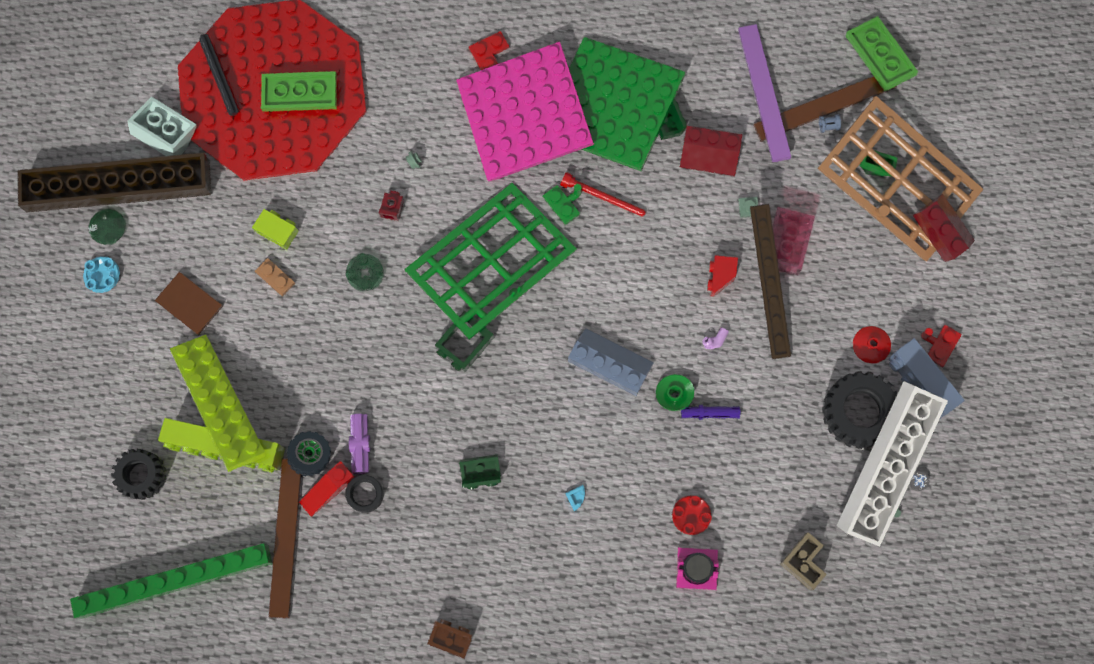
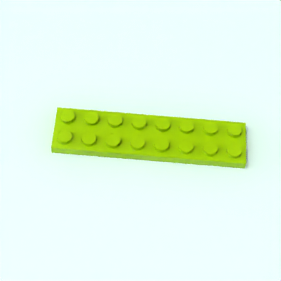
(217, 403)

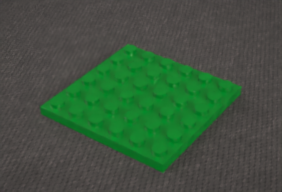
(623, 100)

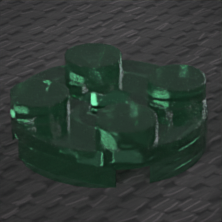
(361, 262)

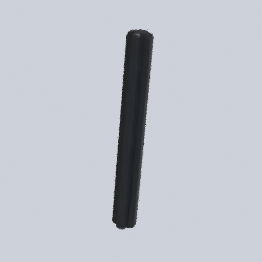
(219, 75)

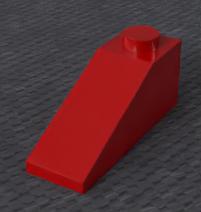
(327, 488)

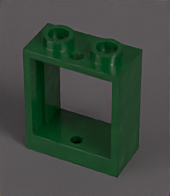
(457, 363)

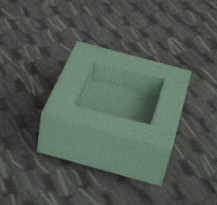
(744, 206)

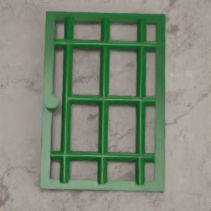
(490, 259)

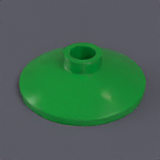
(675, 384)

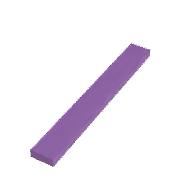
(764, 93)

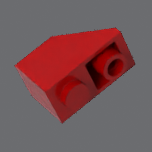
(723, 273)

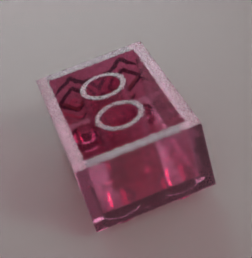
(791, 238)

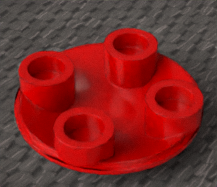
(691, 515)

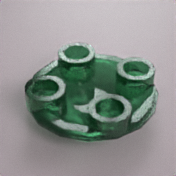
(107, 226)

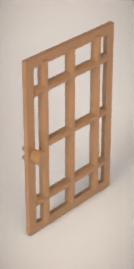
(900, 178)

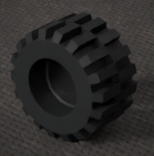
(125, 466)

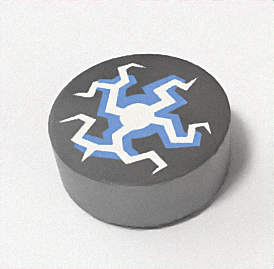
(919, 481)

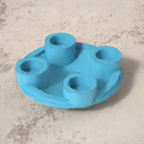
(101, 274)

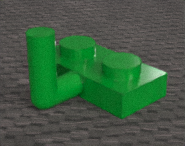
(562, 204)

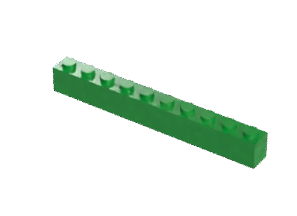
(171, 581)

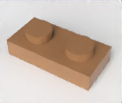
(274, 277)

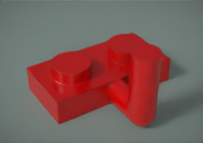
(942, 345)

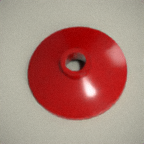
(865, 351)

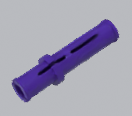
(711, 412)

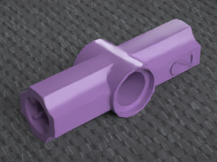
(359, 444)

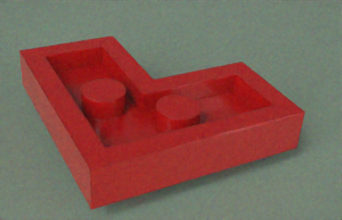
(484, 50)

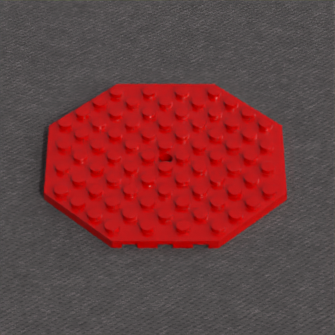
(270, 41)

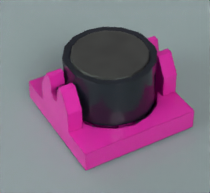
(699, 567)

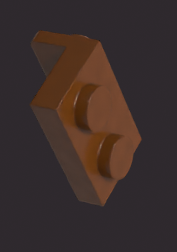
(450, 639)

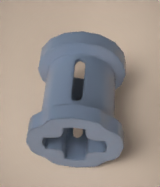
(823, 123)

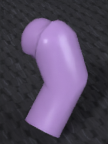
(717, 341)

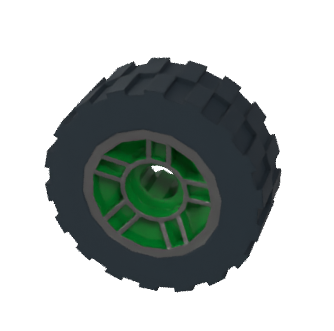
(318, 448)

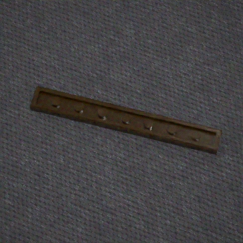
(770, 281)

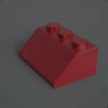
(711, 150)
(944, 228)

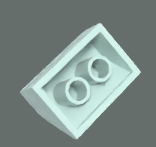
(161, 128)

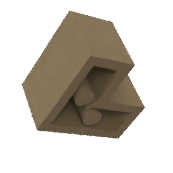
(799, 562)

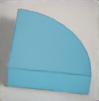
(576, 497)

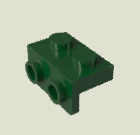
(674, 123)
(480, 471)

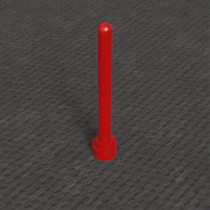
(569, 181)

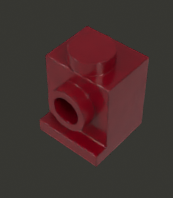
(391, 212)

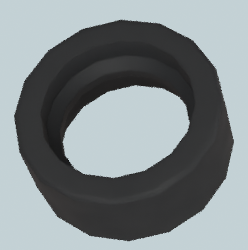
(364, 508)

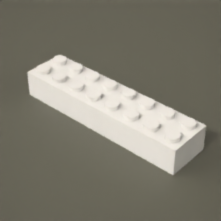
(891, 464)

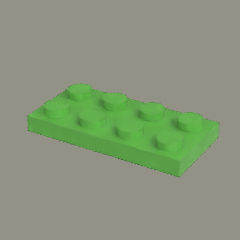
(881, 53)
(299, 91)

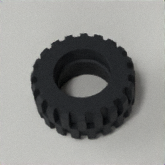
(836, 416)

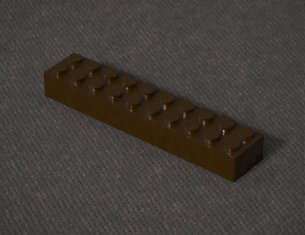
(114, 182)

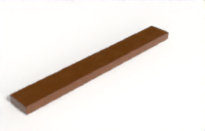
(826, 105)
(285, 542)

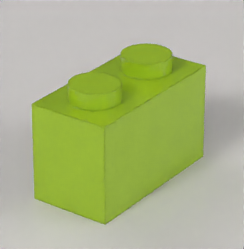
(275, 229)

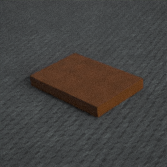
(188, 303)

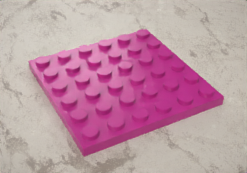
(524, 112)

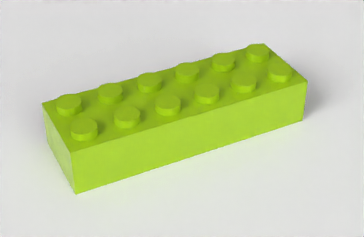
(197, 440)

